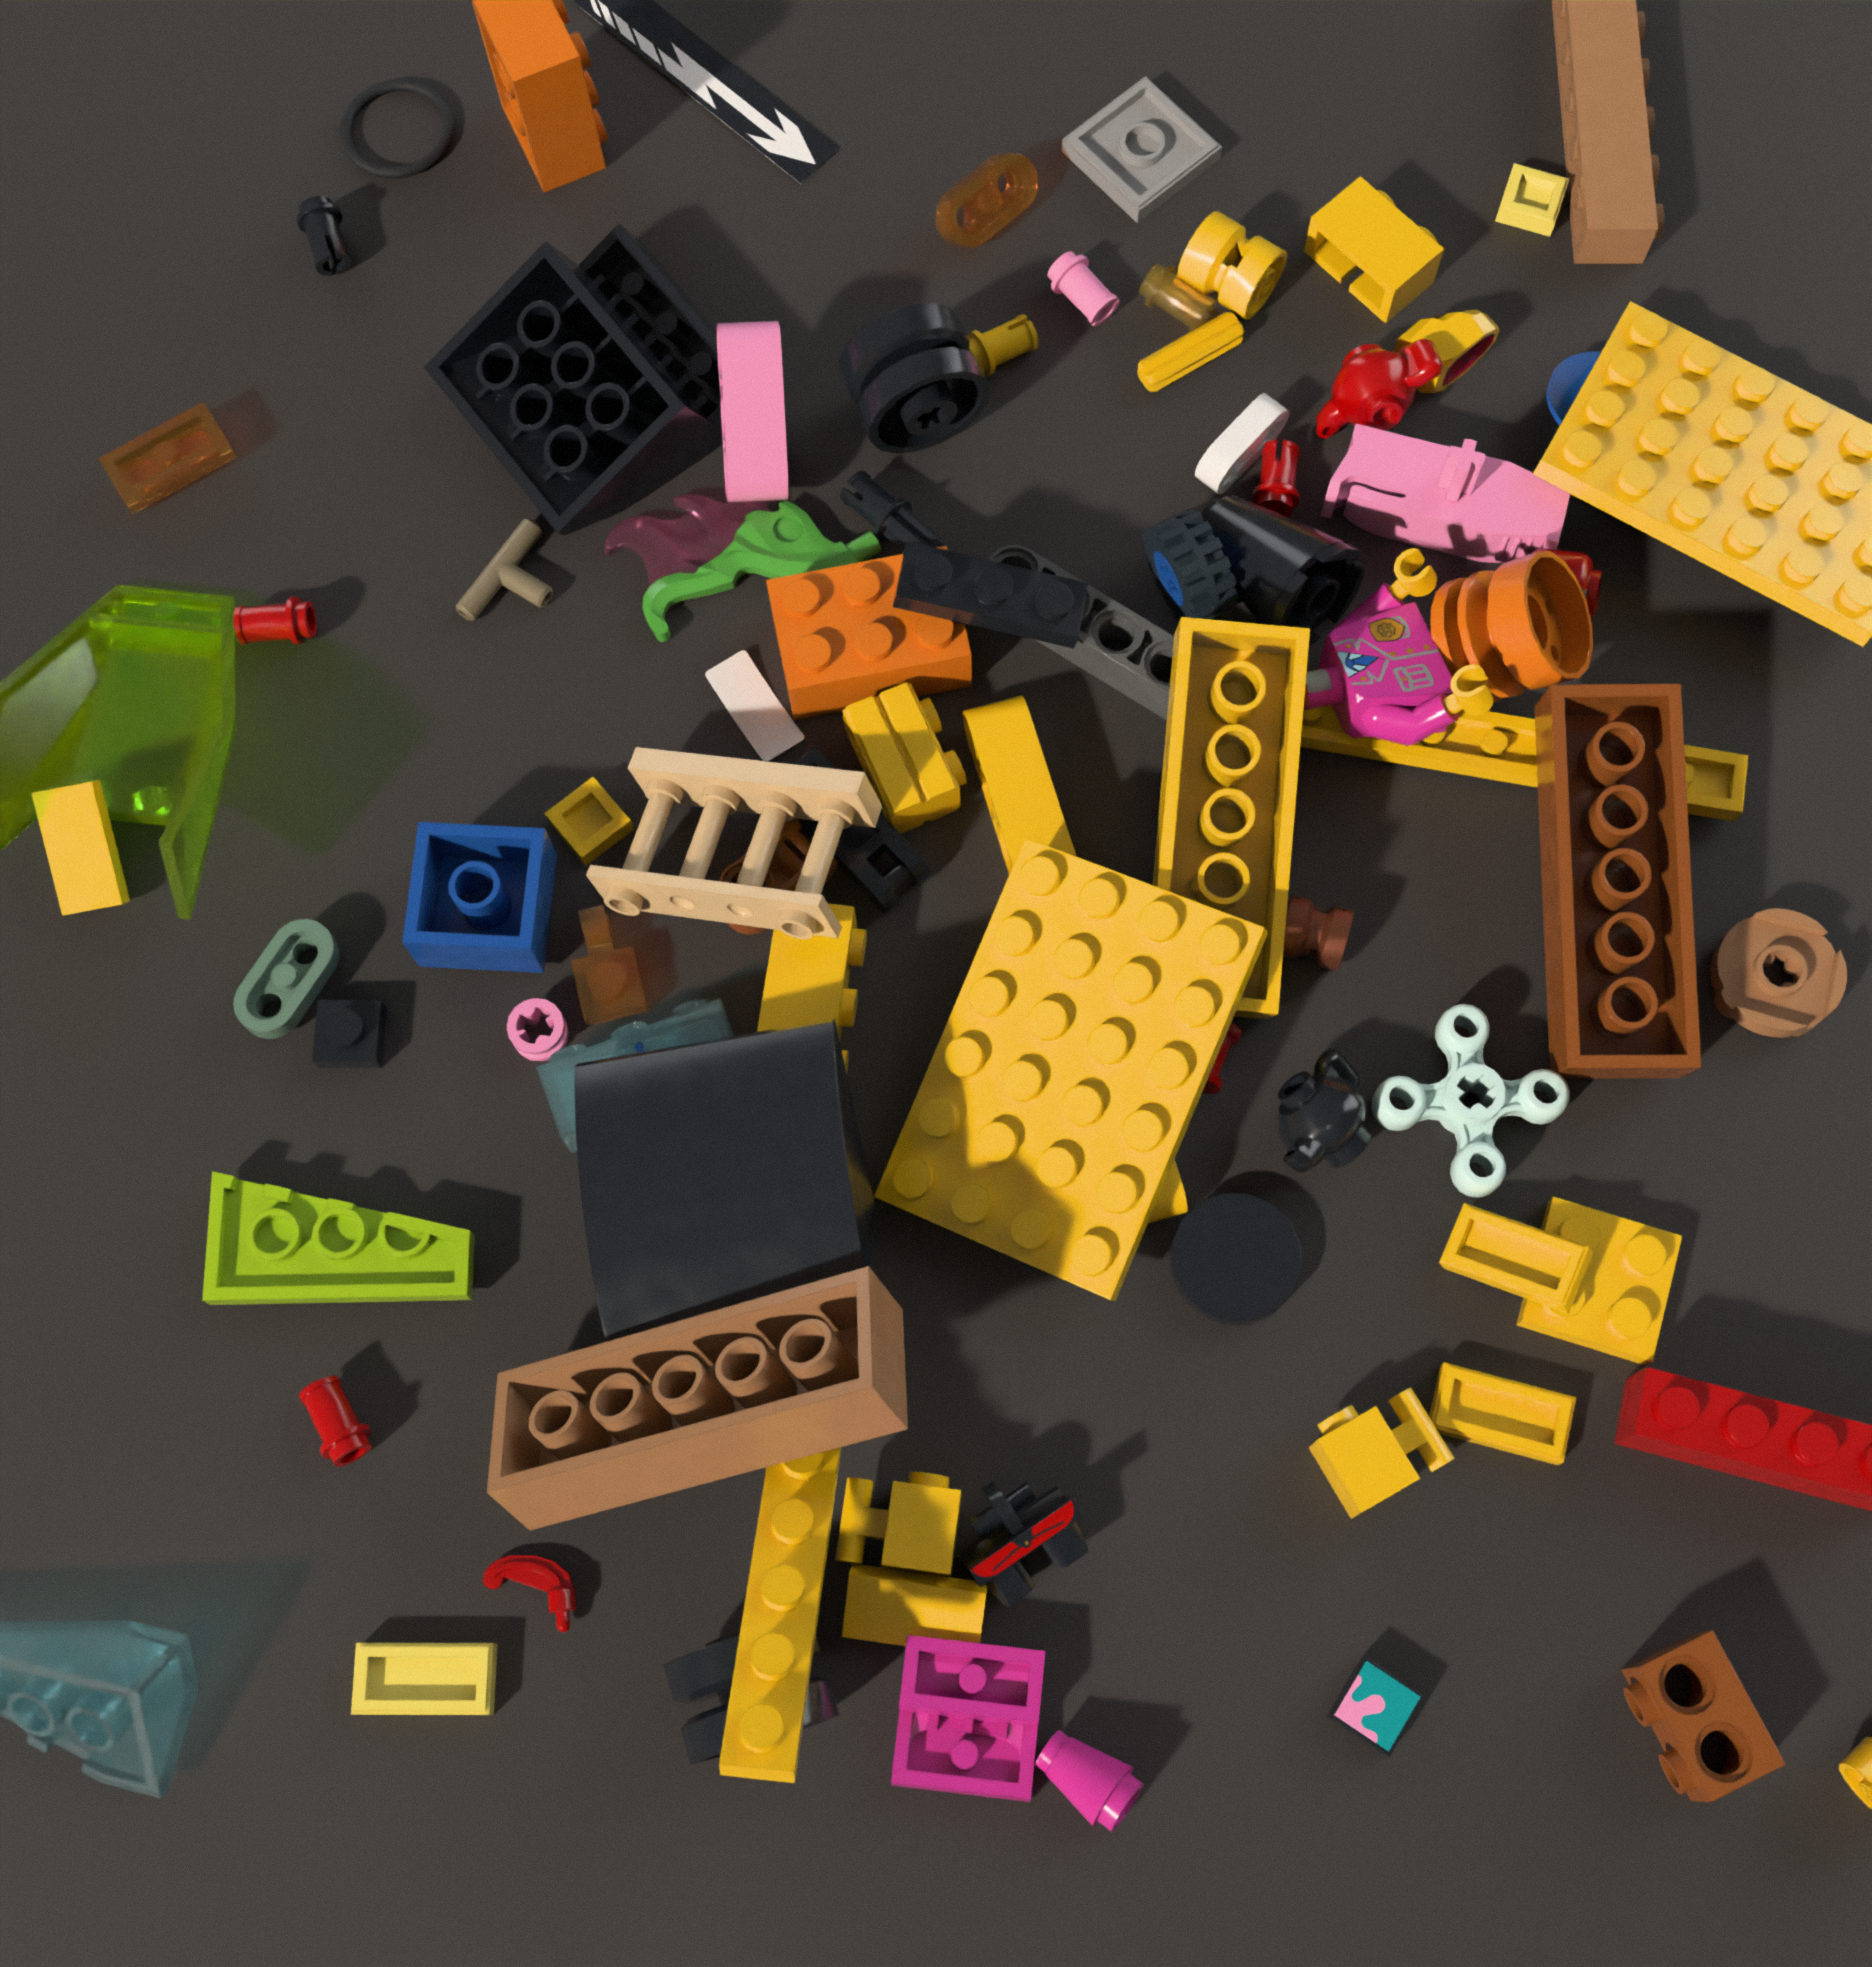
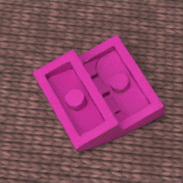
(968, 1718)

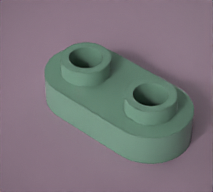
(282, 978)

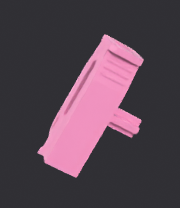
(1445, 497)

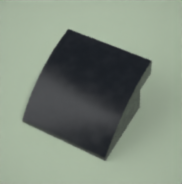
(588, 379)
(719, 1174)

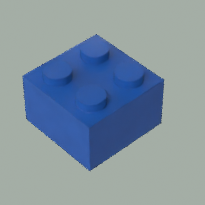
(480, 897)

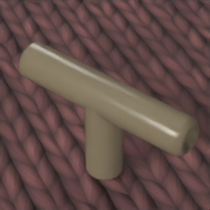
(504, 571)

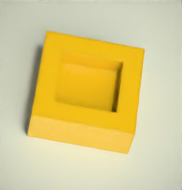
(589, 821)

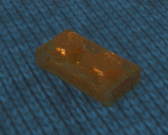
(167, 457)

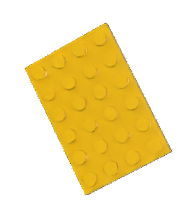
(1725, 468)
(1071, 1066)

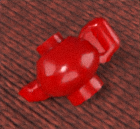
(1377, 386)

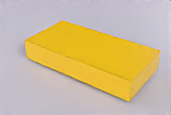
(80, 847)
(1516, 1257)
(1502, 1413)
(894, 1603)

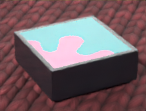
(1375, 1706)

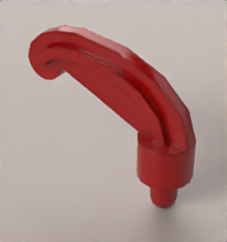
(539, 1574)

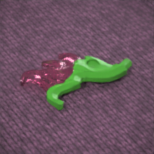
(721, 543)

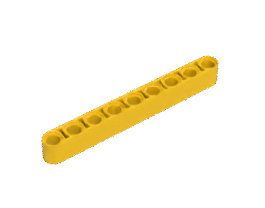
(1027, 806)

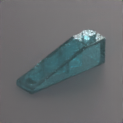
(103, 1693)

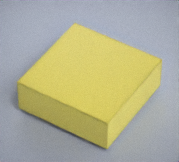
(1532, 199)

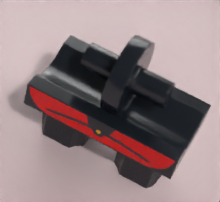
(1017, 1532)

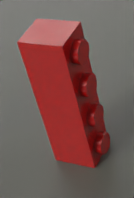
(1747, 1436)

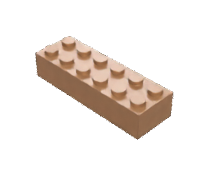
(699, 1400)

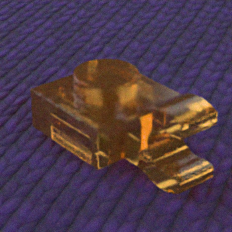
(609, 977)

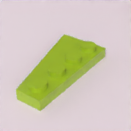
(310, 1249)

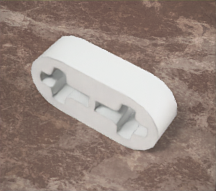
(1241, 443)

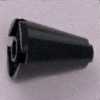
(1285, 567)

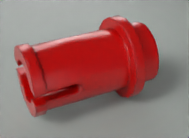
(1278, 478)
(276, 622)
(335, 1422)

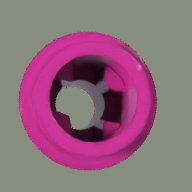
(1090, 1780)

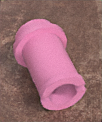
(1081, 286)

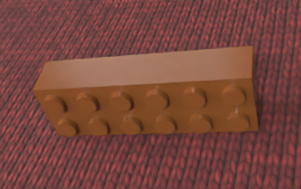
(1616, 882)

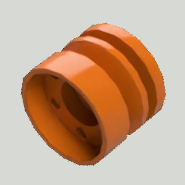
(1517, 623)

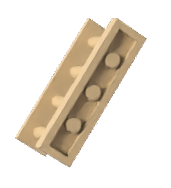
(723, 787)

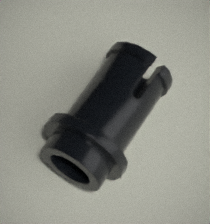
(321, 223)

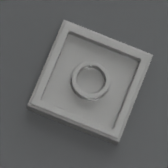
(1141, 149)

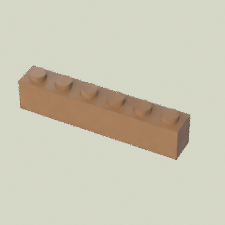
(1607, 130)

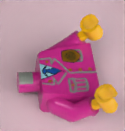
(1387, 670)

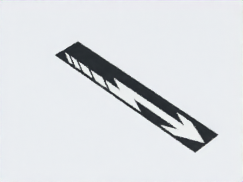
(715, 83)

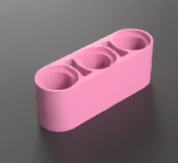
(752, 411)

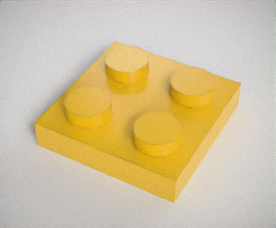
(1623, 1286)

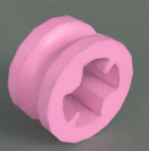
(530, 1013)

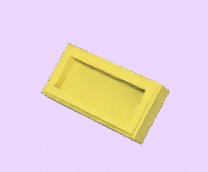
(424, 1679)

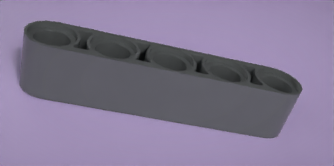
(1106, 619)

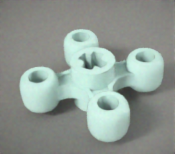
(1475, 1125)

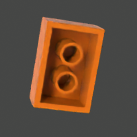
(544, 87)
(850, 643)

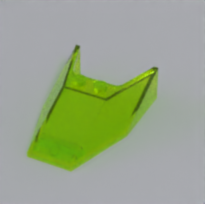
(135, 700)

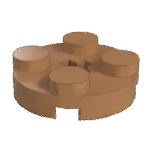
(1750, 997)

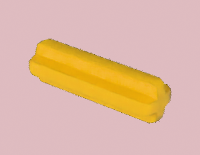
(1190, 351)

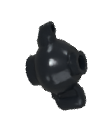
(1323, 1114)

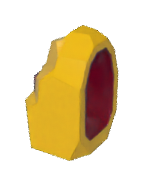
(1459, 339)

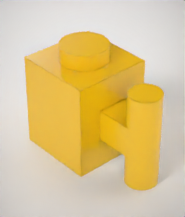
(1368, 1459)
(916, 1528)

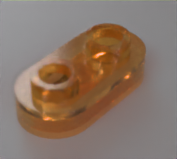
(983, 203)

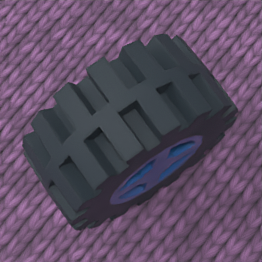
(1190, 566)

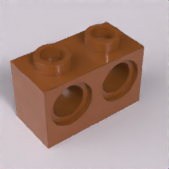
(1715, 1705)

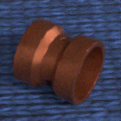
(1316, 932)

